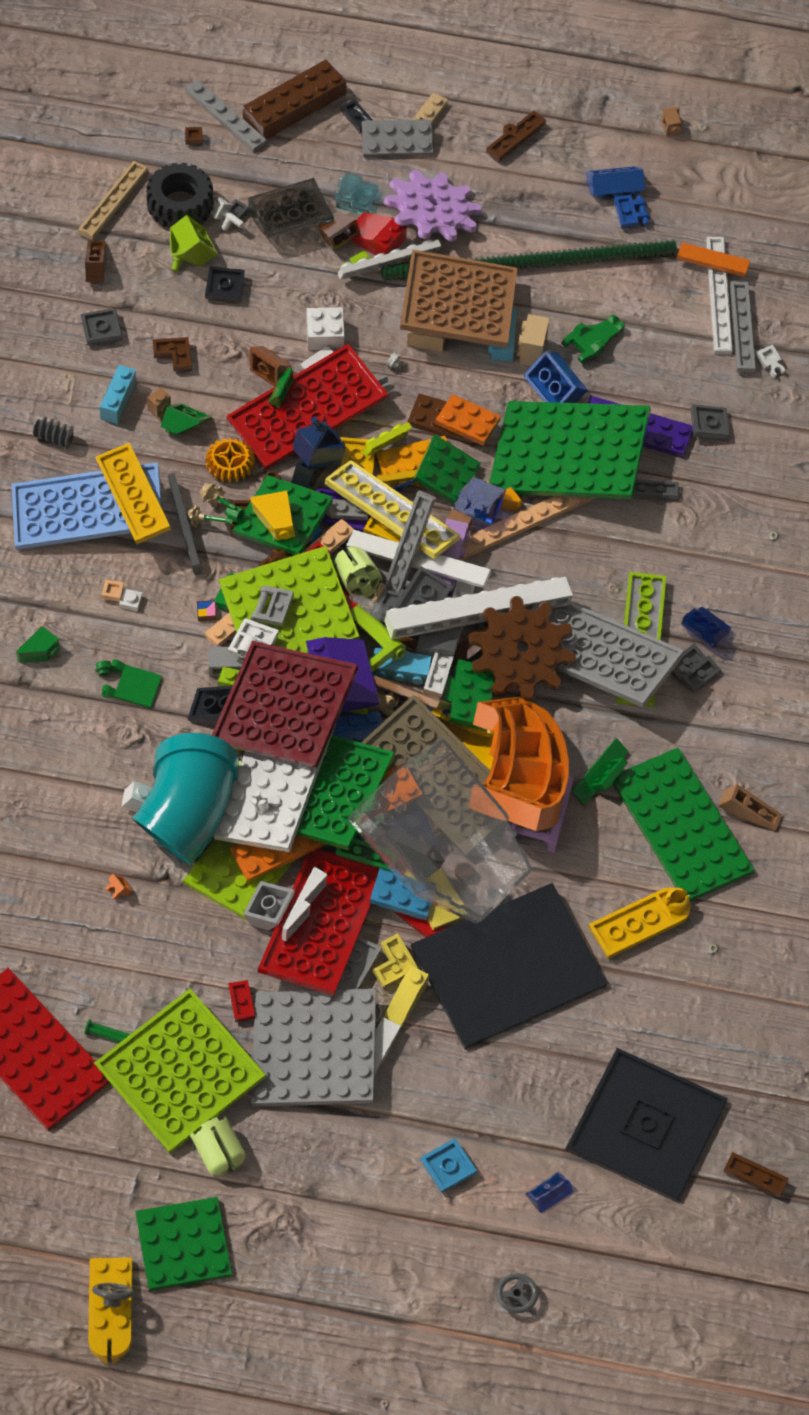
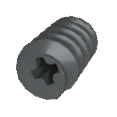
(53, 433)

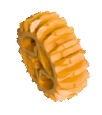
(241, 460)

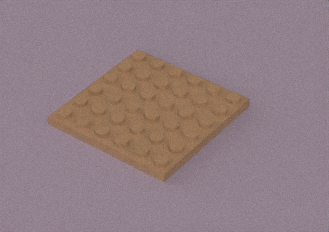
(459, 298)

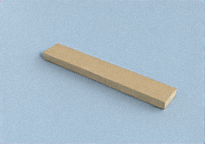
(113, 200)

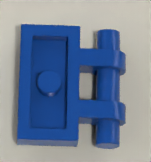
(626, 211)

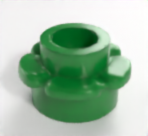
(103, 668)

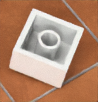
(325, 328)

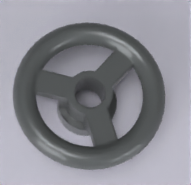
(113, 1293)
(513, 1300)

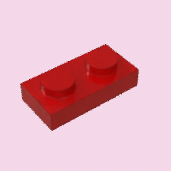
(241, 1001)

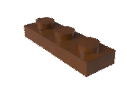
(756, 1175)

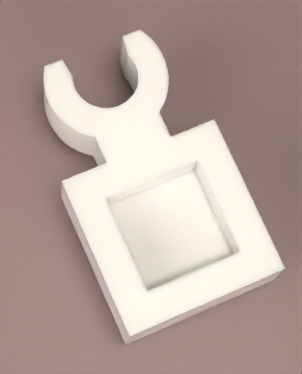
(769, 359)

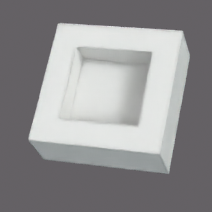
(130, 600)

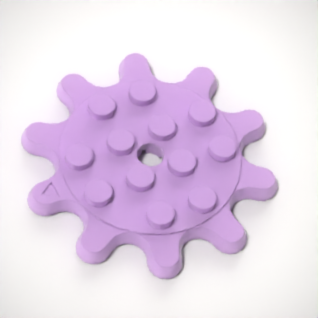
(416, 205)

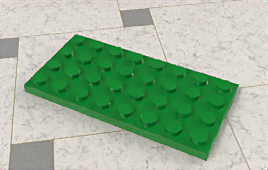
(682, 824)

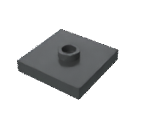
(101, 326)
(710, 422)

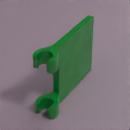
(134, 685)

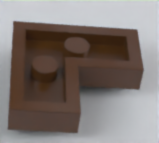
(177, 349)

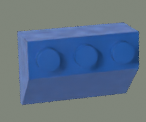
(615, 181)
(555, 379)

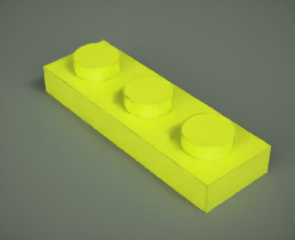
(386, 439)

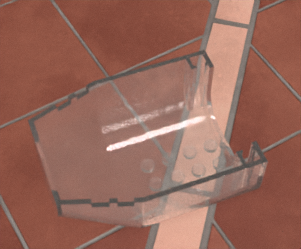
(452, 811)

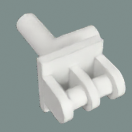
(222, 212)

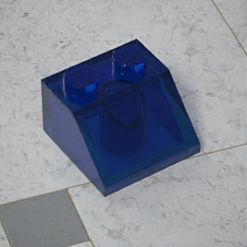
(480, 500)

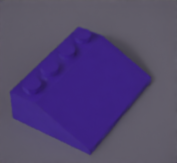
(363, 690)

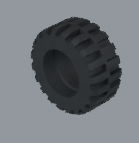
(179, 179)

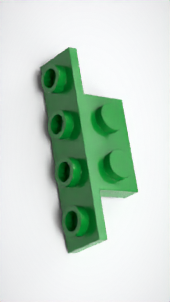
(602, 772)

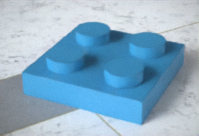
(448, 1165)

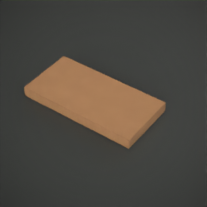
(408, 692)

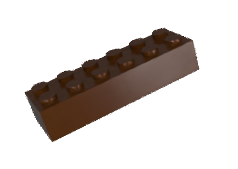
(295, 99)

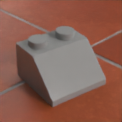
(268, 905)

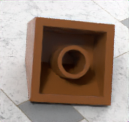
(267, 364)

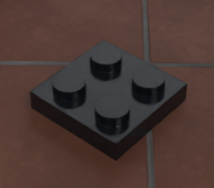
(224, 284)

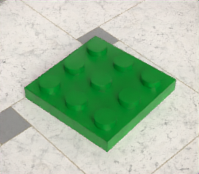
(445, 469)

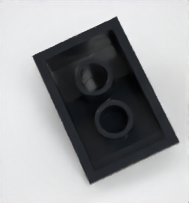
(208, 704)

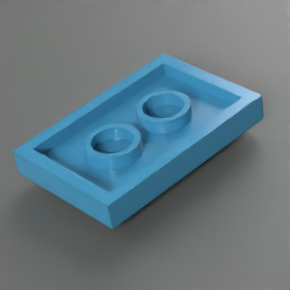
(393, 895)

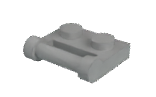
(278, 606)

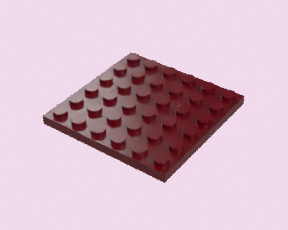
(285, 703)

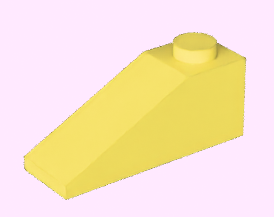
(407, 995)

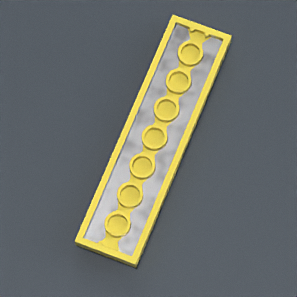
(388, 506)

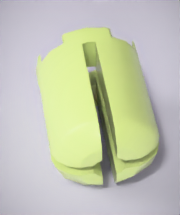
(359, 569)
(218, 1146)

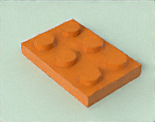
(467, 419)

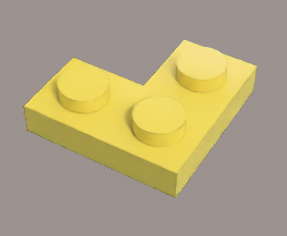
(398, 963)

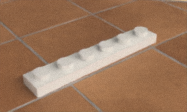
(394, 257)

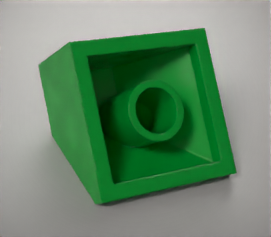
(181, 418)

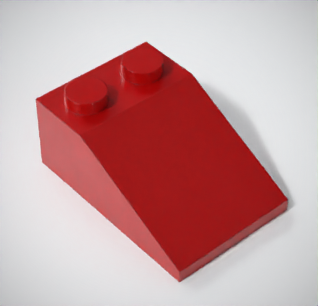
(379, 233)

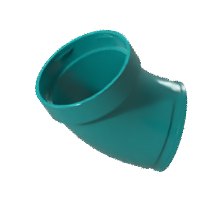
(188, 793)

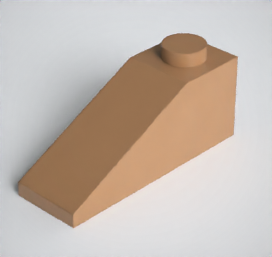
(749, 808)

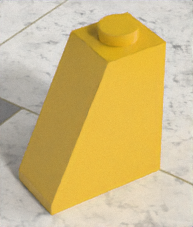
(275, 514)

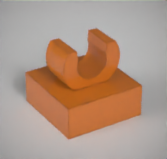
(120, 885)

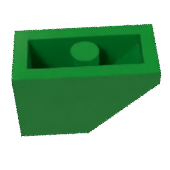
(39, 647)

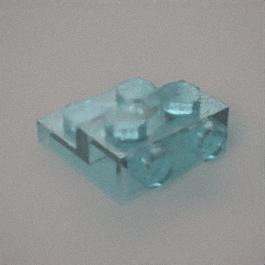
(355, 194)

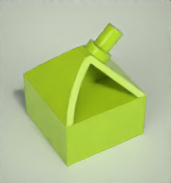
(190, 243)

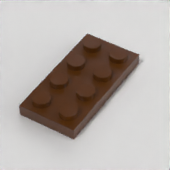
(424, 416)

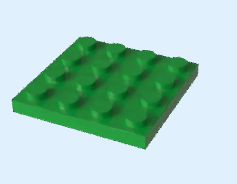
(307, 511)
(183, 1244)

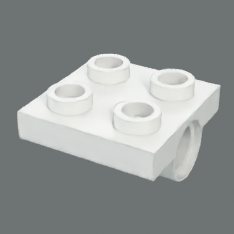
(249, 632)

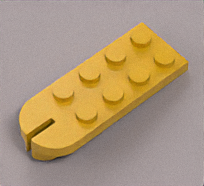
(641, 920)
(109, 1322)

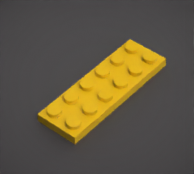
(133, 493)

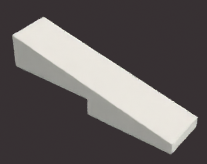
(301, 909)
(385, 1036)

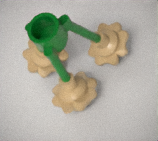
(214, 497)

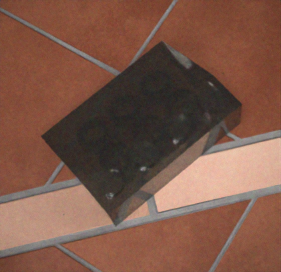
(289, 208)

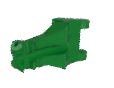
(593, 338)

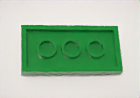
(467, 692)

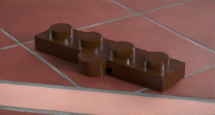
(515, 135)

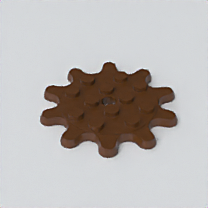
(517, 667)

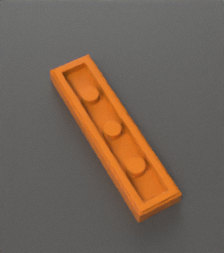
(713, 259)

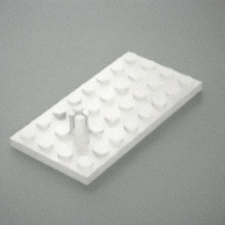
(267, 802)

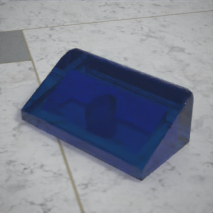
(549, 1192)

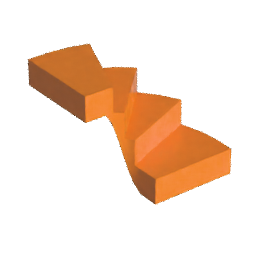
(528, 761)

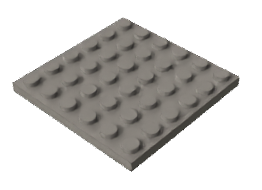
(315, 1047)

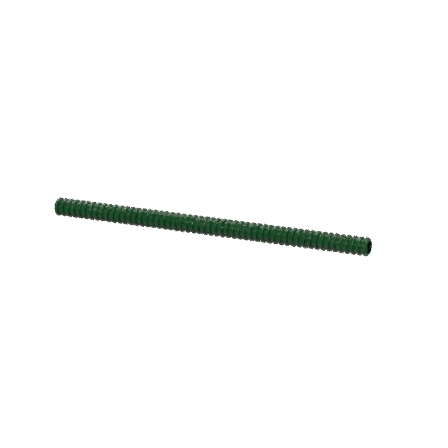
(560, 257)

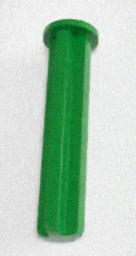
(105, 1032)

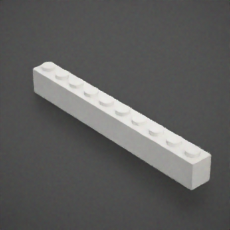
(469, 608)

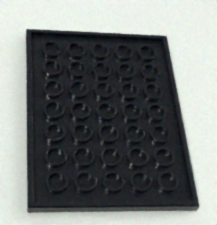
(508, 965)

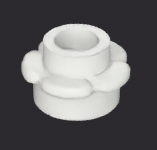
(393, 361)

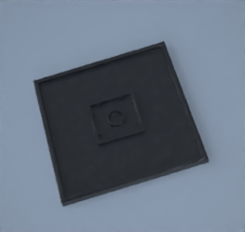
(646, 1124)

